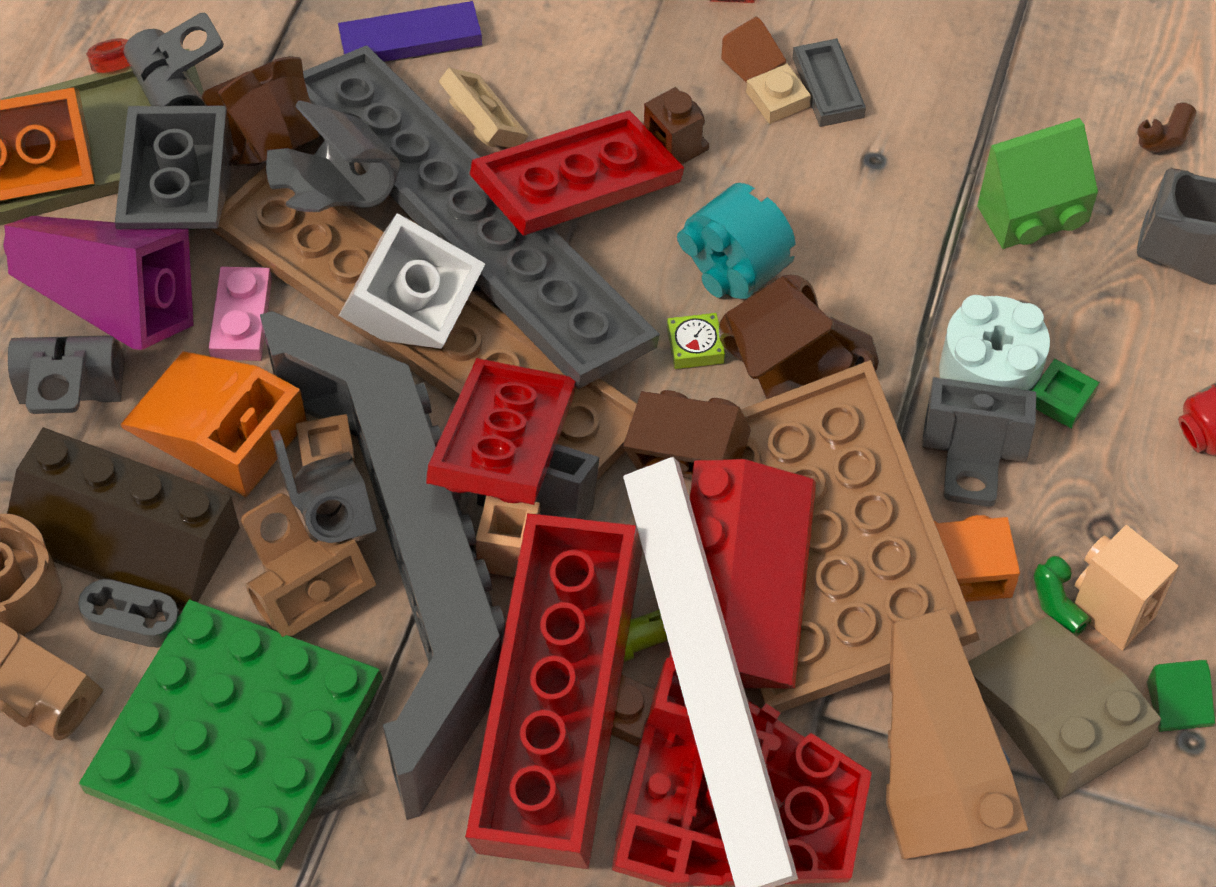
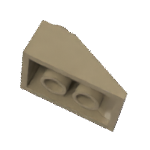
(1063, 704)

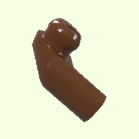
(1170, 135)
(856, 342)

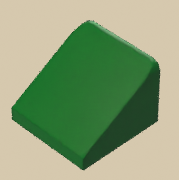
(1182, 695)

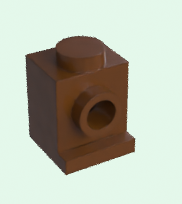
(678, 120)

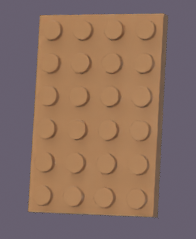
(871, 531)

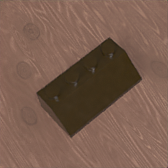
(122, 517)

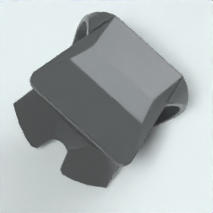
(330, 173)
(1182, 225)

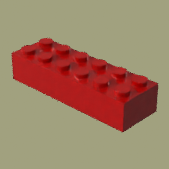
(555, 692)

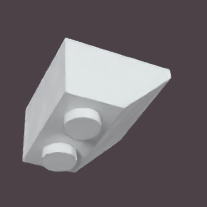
(412, 286)

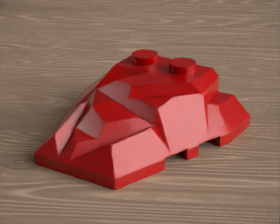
(670, 822)

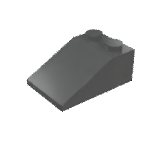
(174, 167)

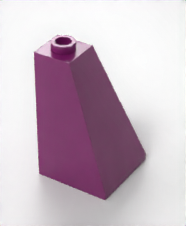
(114, 278)

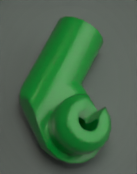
(1052, 596)

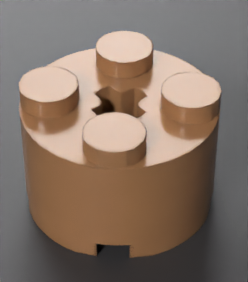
(27, 575)

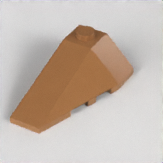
(945, 758)

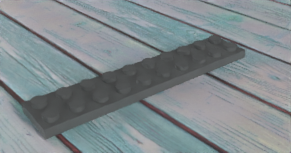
(530, 277)

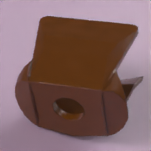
(264, 110)
(783, 337)

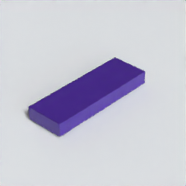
(414, 32)

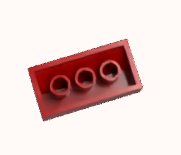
(757, 550)

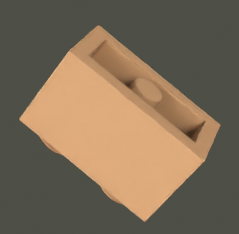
(1124, 585)

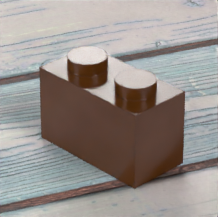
(685, 429)

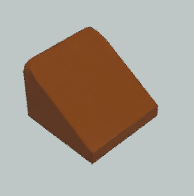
(751, 50)

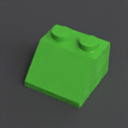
(1038, 184)

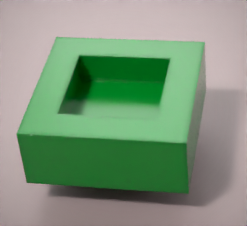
(1064, 393)

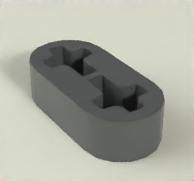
(128, 618)

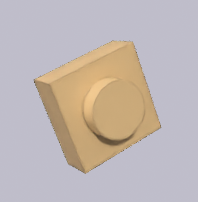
(778, 93)

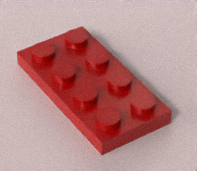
(576, 172)
(502, 432)

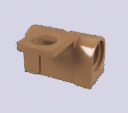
(301, 576)
(42, 687)

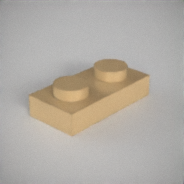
(483, 108)

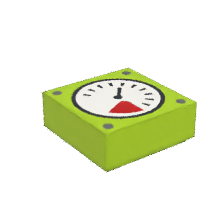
(695, 340)

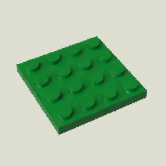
(232, 733)

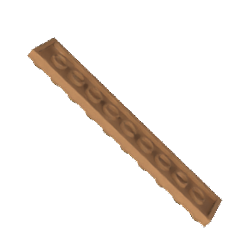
(324, 258)

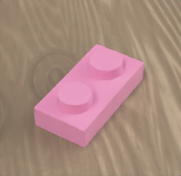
(236, 322)

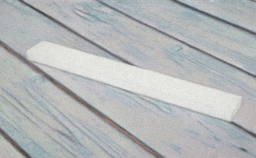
(709, 678)

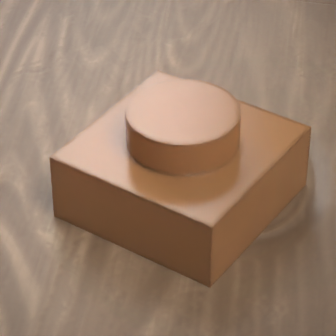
(324, 438)

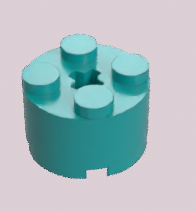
(738, 242)

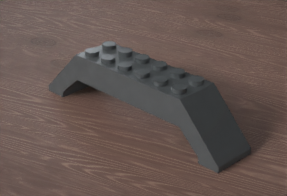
(428, 540)

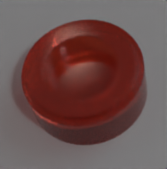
(107, 55)

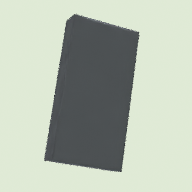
(829, 82)

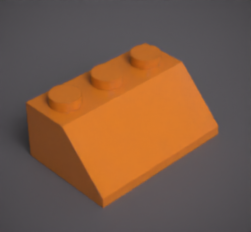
(43, 144)

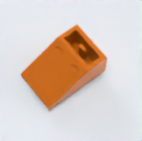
(218, 418)

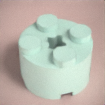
(995, 343)

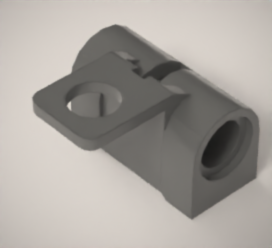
(162, 62)
(62, 371)
(977, 429)
(328, 495)

